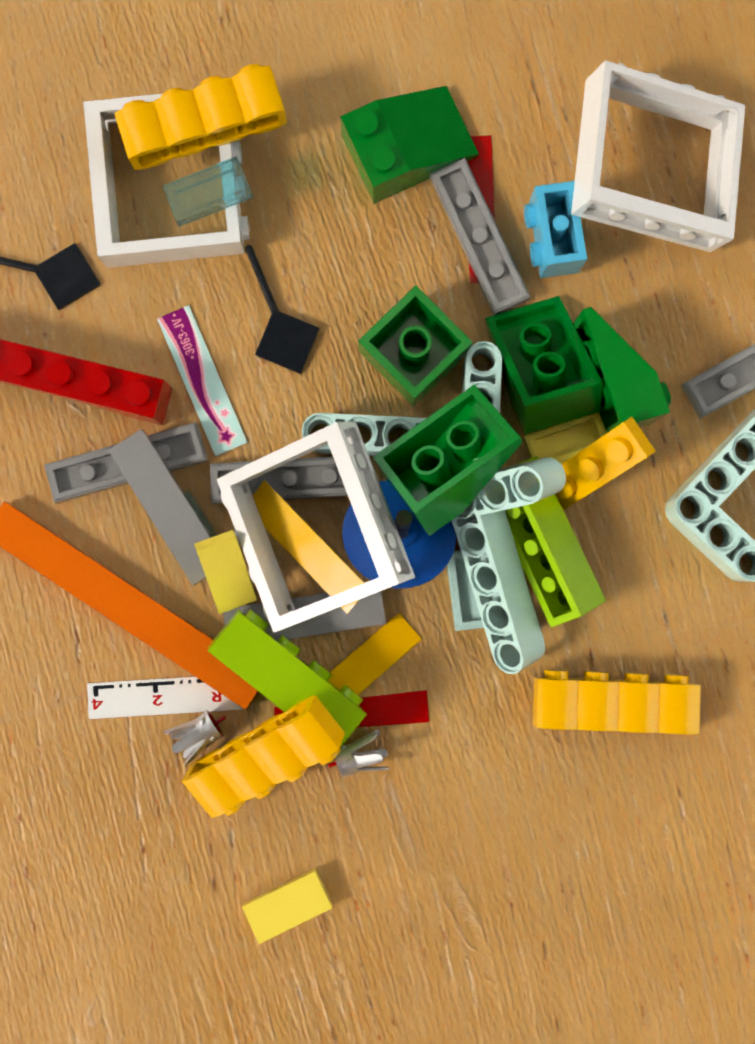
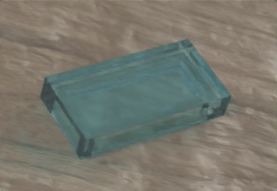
(207, 191)

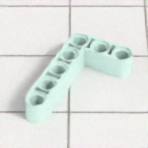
(380, 426)
(707, 502)
(495, 563)

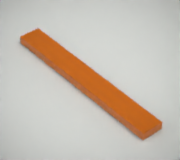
(119, 601)

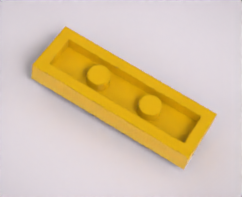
(603, 461)

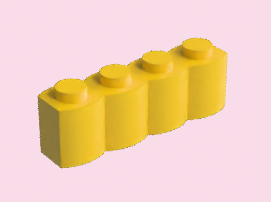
(201, 117)
(616, 705)
(264, 757)

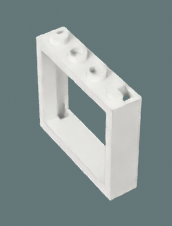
(675, 101)
(109, 248)
(367, 502)

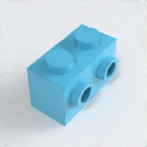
(557, 234)

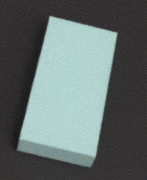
(463, 601)

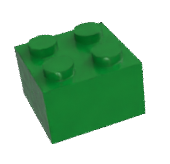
(414, 345)

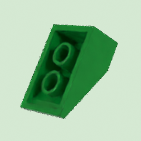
(405, 140)
(545, 365)
(628, 381)
(448, 458)

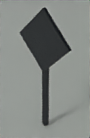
(64, 275)
(286, 338)

